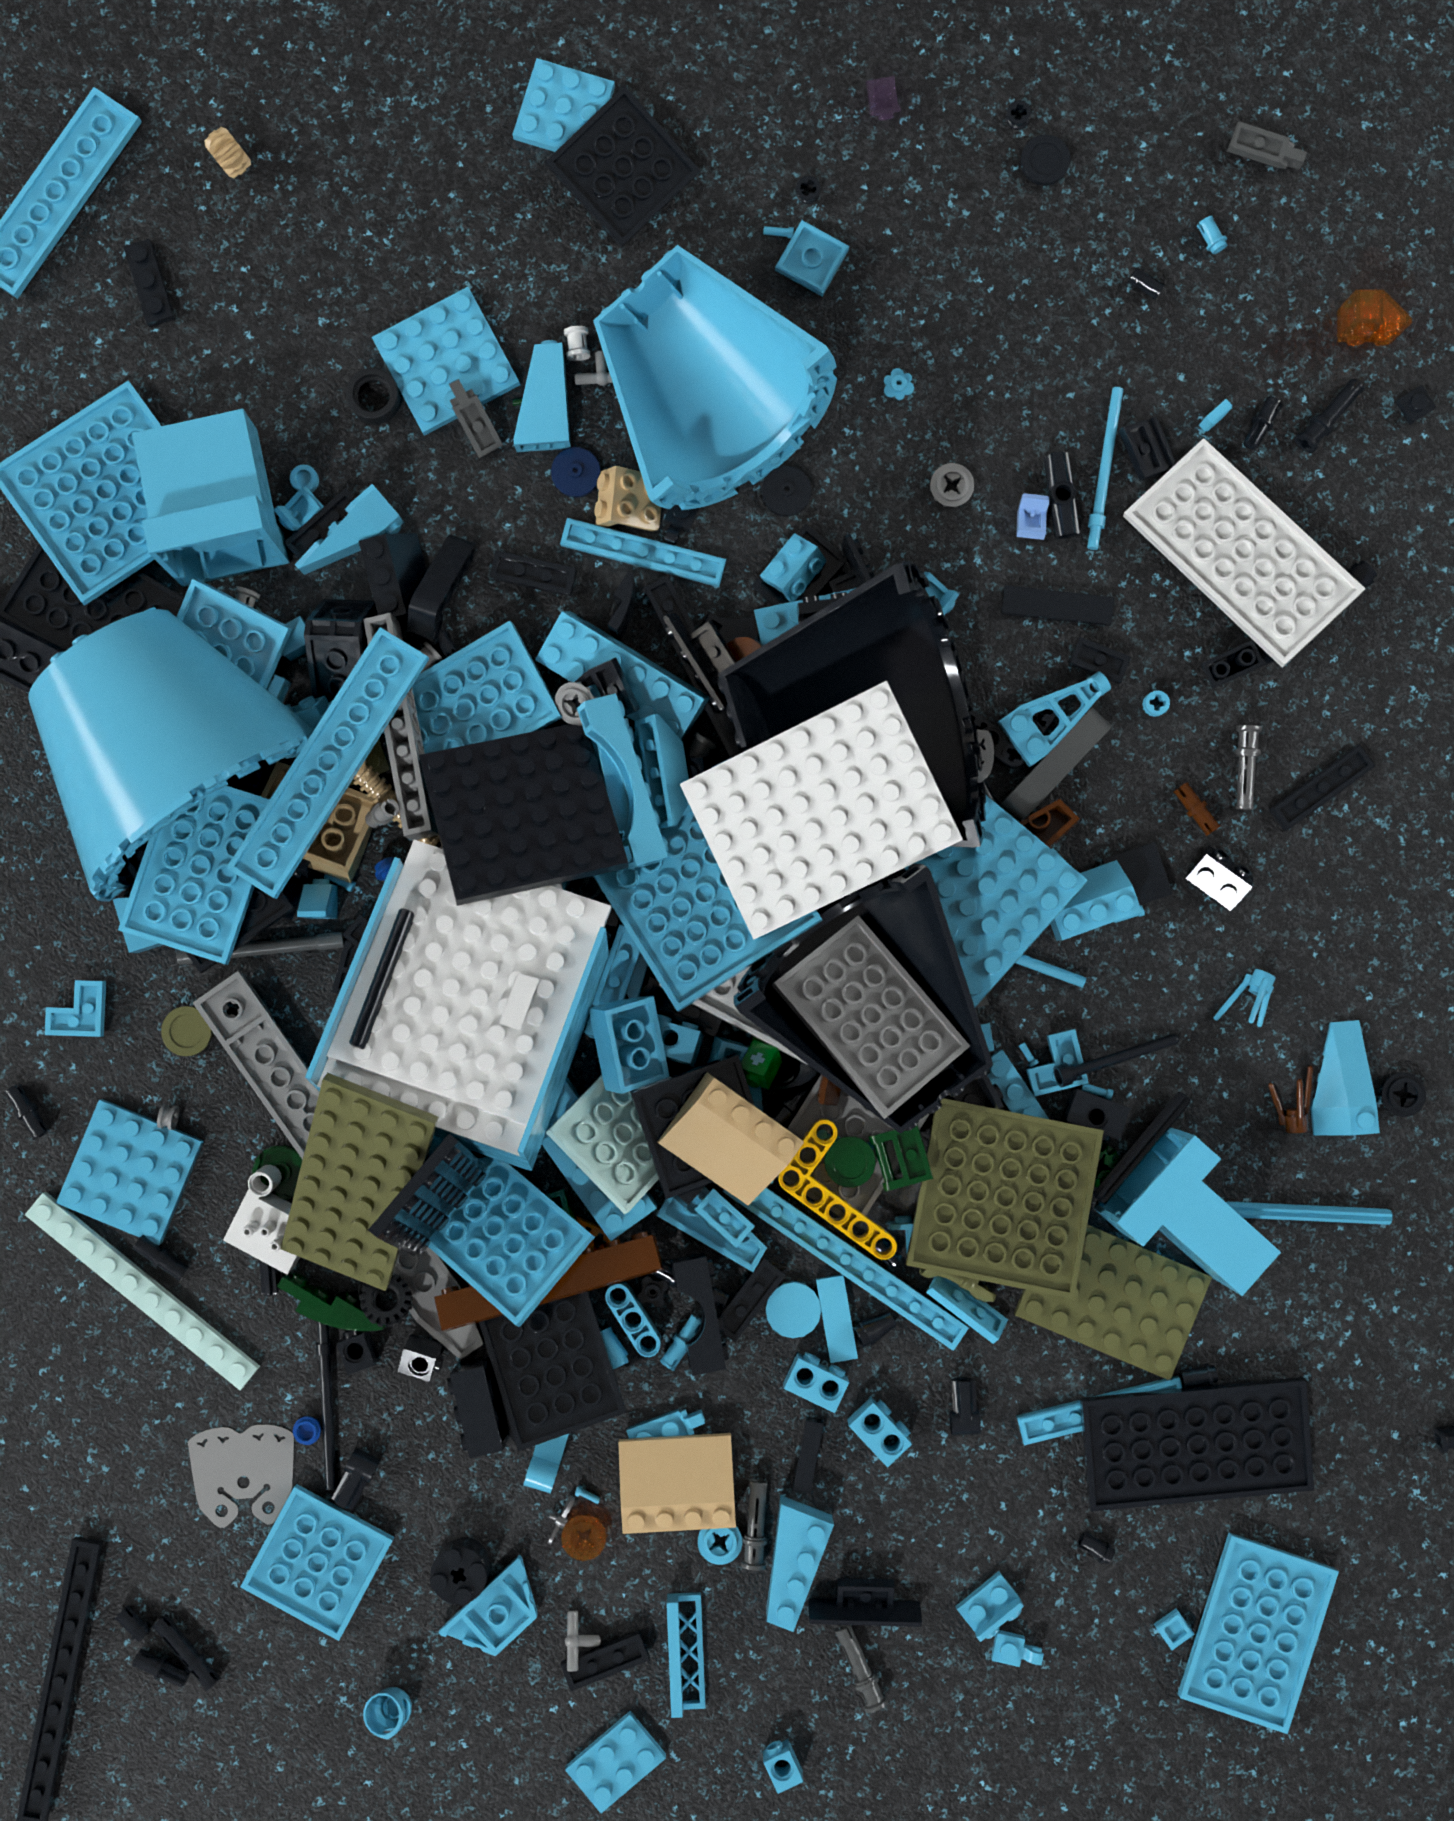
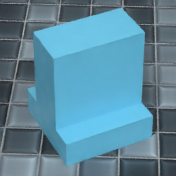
(208, 498)
(1172, 1198)

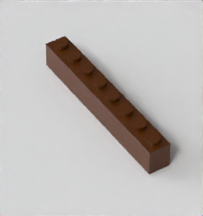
(588, 1272)

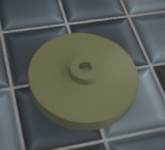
(186, 1031)

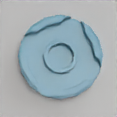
(793, 1309)

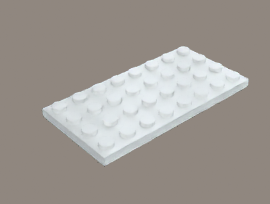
(1243, 552)

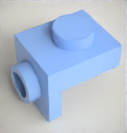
(1032, 516)

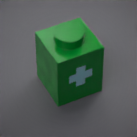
(761, 1064)

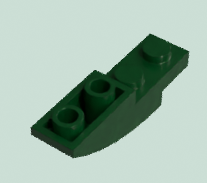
(319, 1306)

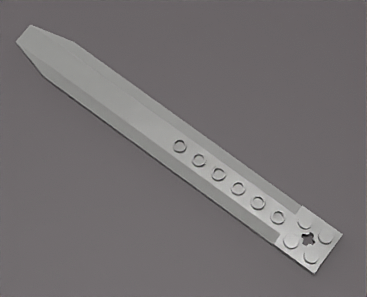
(280, 1083)

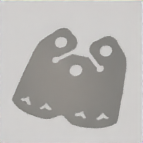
(242, 1455)

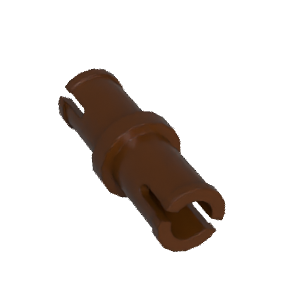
(1196, 809)

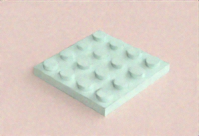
(607, 1144)

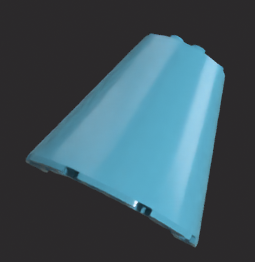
(709, 381)

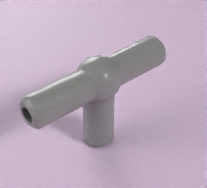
(601, 376)
(574, 1641)

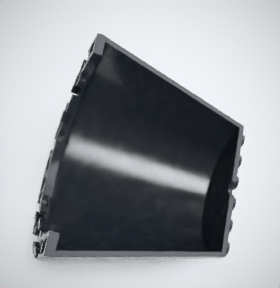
(859, 641)

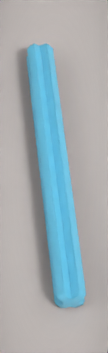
(1312, 1213)

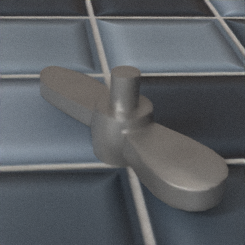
(560, 1519)

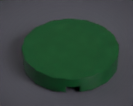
(289, 1165)

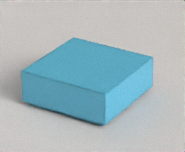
(1216, 415)
(1173, 1629)

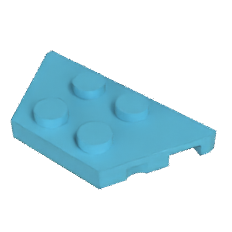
(497, 1613)

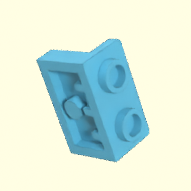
(990, 1606)

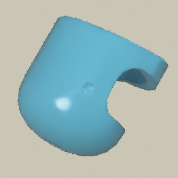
(387, 1715)

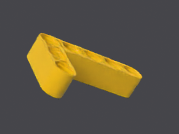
(829, 1198)

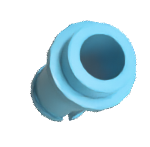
(1212, 235)

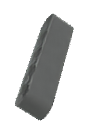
(1055, 765)

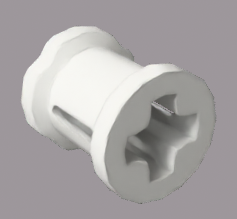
(577, 343)

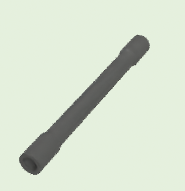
(321, 941)

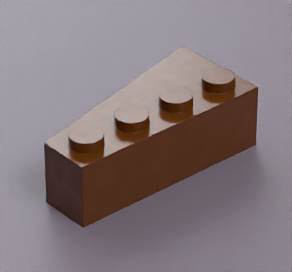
(1051, 822)

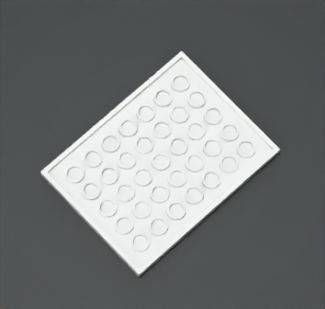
(821, 810)

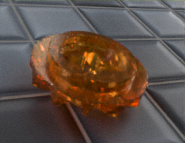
(585, 1550)

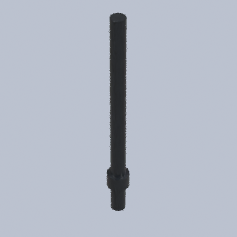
(324, 1349)

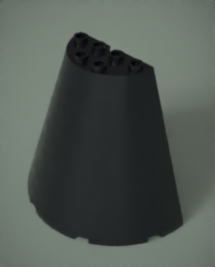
(913, 927)

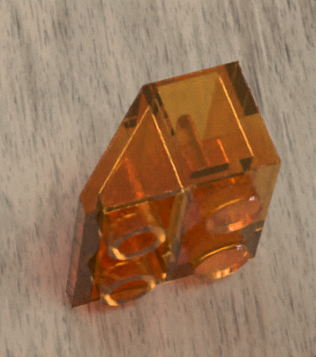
(1371, 318)

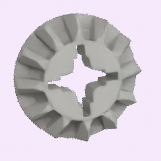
(952, 473)
(564, 703)

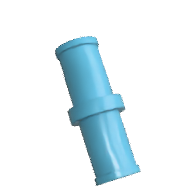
(677, 1348)

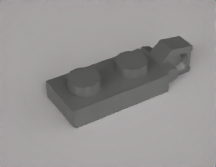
(1265, 147)
(474, 420)

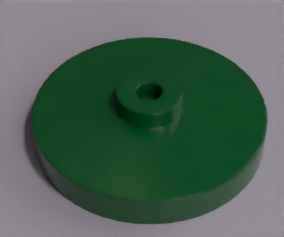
(849, 1161)

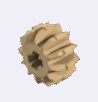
(227, 152)

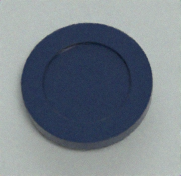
(575, 472)

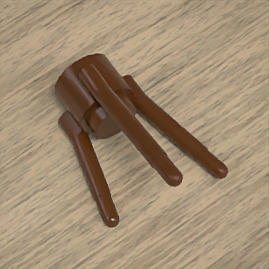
(1296, 1118)

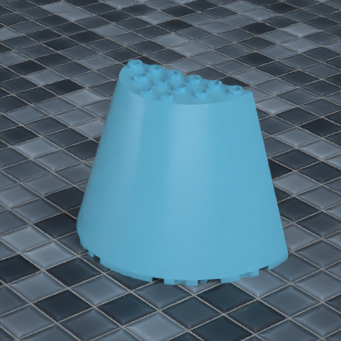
(146, 729)

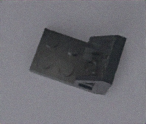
(335, 642)

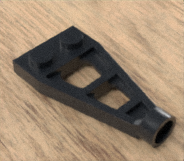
(608, 680)

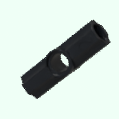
(1059, 478)

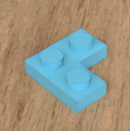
(85, 1018)
(1063, 1049)

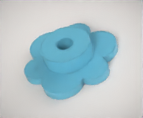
(899, 391)

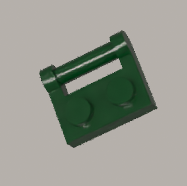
(910, 1155)

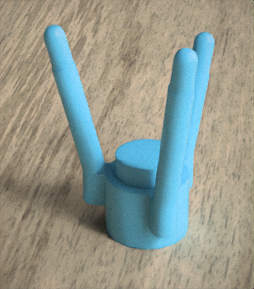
(1261, 985)

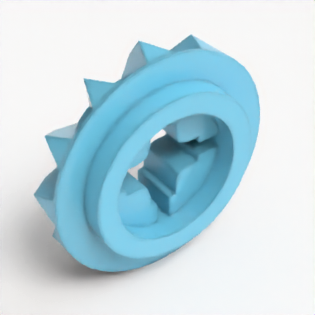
(718, 1554)

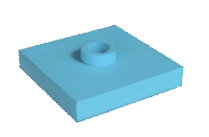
(812, 258)

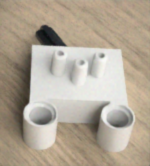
(261, 1228)

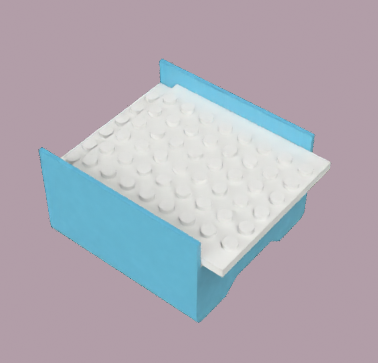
(441, 1015)

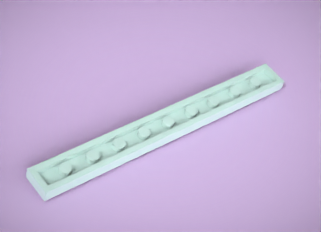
(142, 1290)

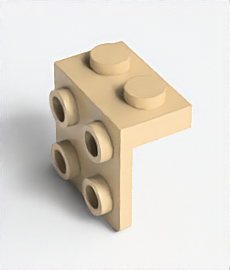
(625, 500)

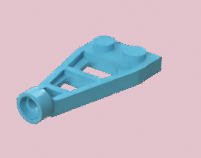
(1026, 735)

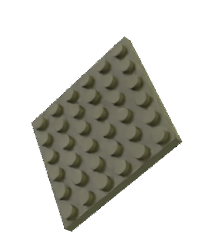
(1005, 1198)

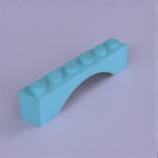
(605, 725)

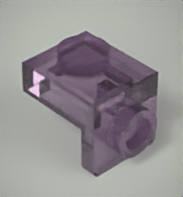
(882, 97)

